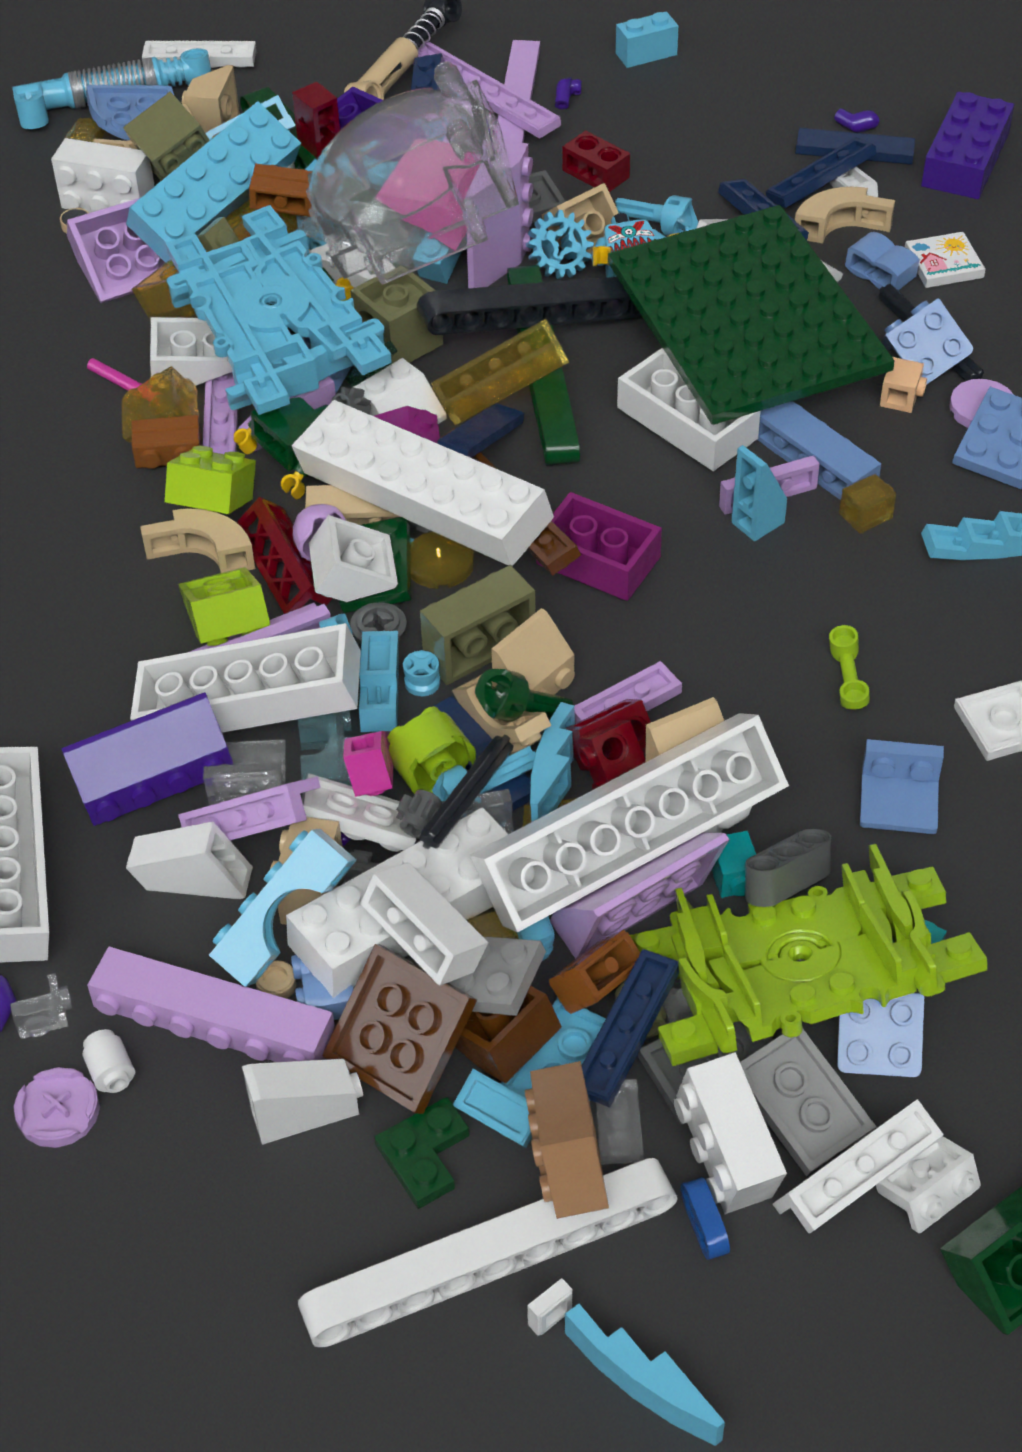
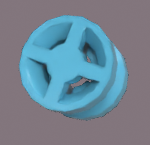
(421, 673)

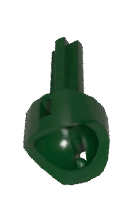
(513, 696)

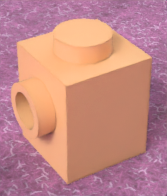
(903, 385)

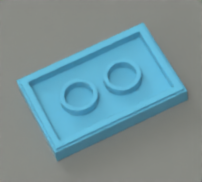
(567, 1046)

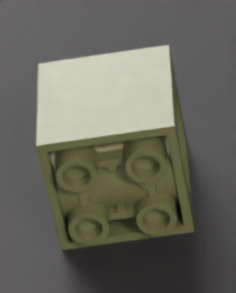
(166, 134)
(397, 310)

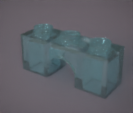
(325, 734)

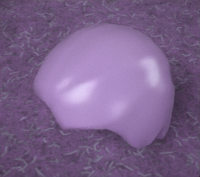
(308, 523)

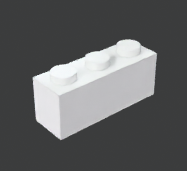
(424, 923)

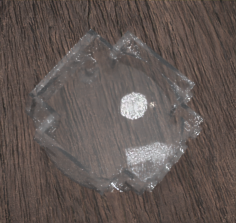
(412, 179)

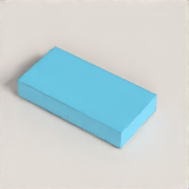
(495, 1107)

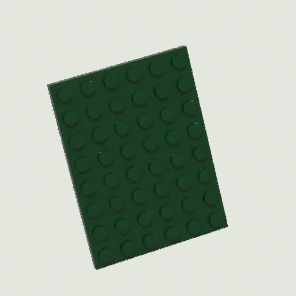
(749, 314)

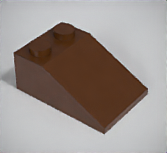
(507, 1042)

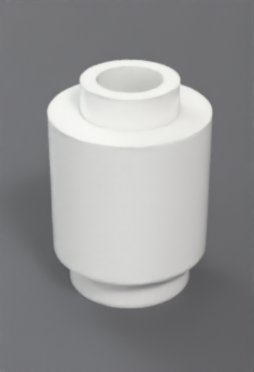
(107, 1061)

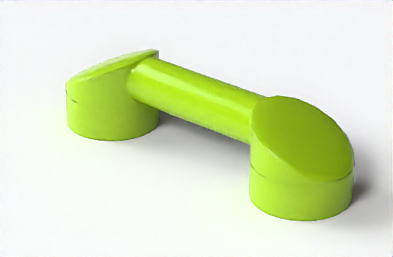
(844, 648)

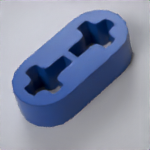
(705, 1218)

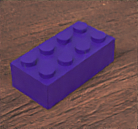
(967, 145)

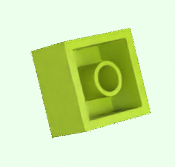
(210, 480)

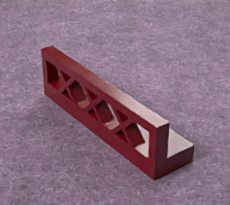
(278, 528)

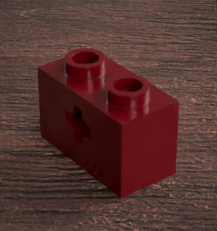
(315, 117)

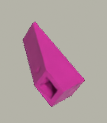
(369, 763)

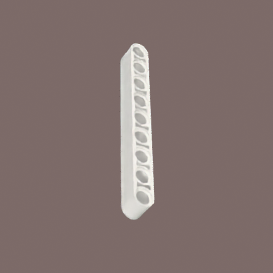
(478, 1256)

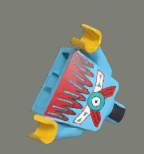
(620, 235)

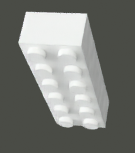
(258, 679)
(22, 860)
(339, 934)

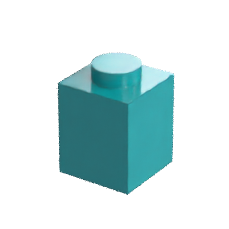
(730, 866)

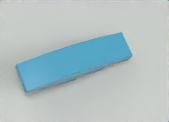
(976, 538)
(552, 763)
(653, 1383)

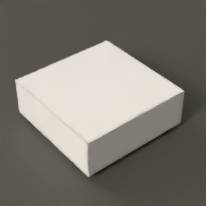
(549, 1307)

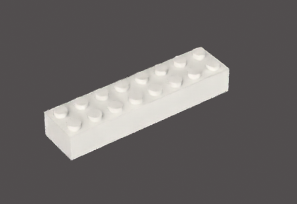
(424, 482)
(629, 821)

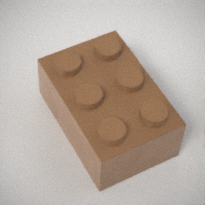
(565, 1140)

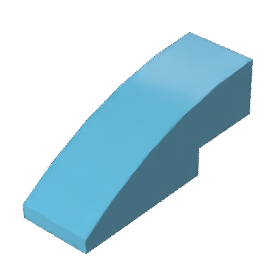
(379, 681)

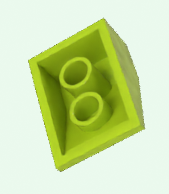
(224, 605)

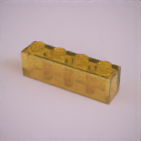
(500, 372)

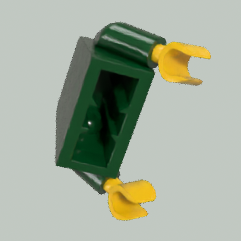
(276, 434)

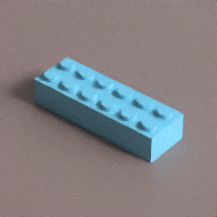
(211, 180)

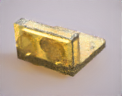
(160, 397)

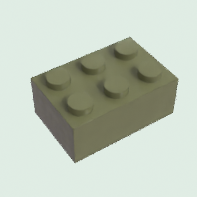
(474, 620)

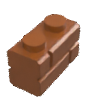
(281, 189)
(163, 439)
(595, 972)

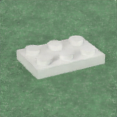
(358, 816)

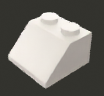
(400, 387)
(351, 560)

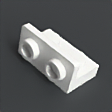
(932, 1183)

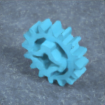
(547, 241)

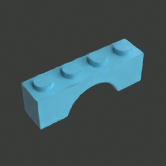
(250, 944)

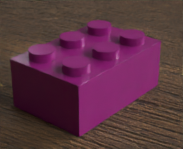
(613, 545)

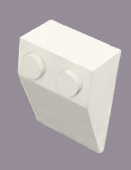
(187, 348)

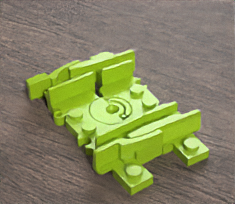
(844, 951)

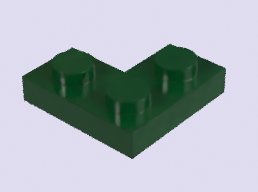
(413, 1150)

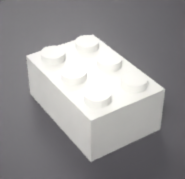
(99, 174)
(729, 1133)

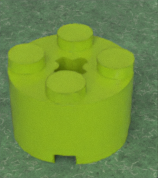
(428, 748)

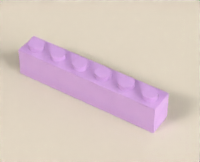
(209, 1008)

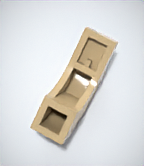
(844, 208)
(200, 533)
(522, 731)

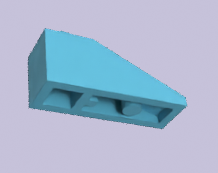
(758, 498)

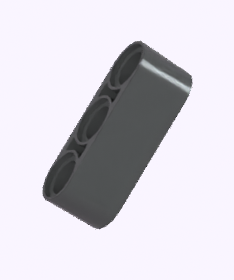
(787, 867)

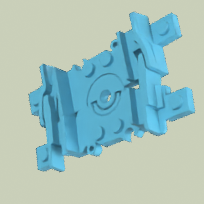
(234, 294)

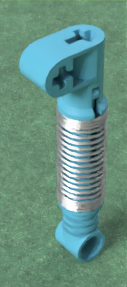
(36, 98)

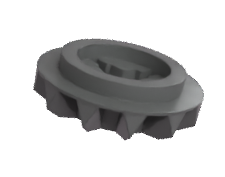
(386, 614)

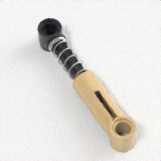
(403, 50)

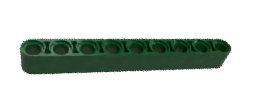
(550, 396)

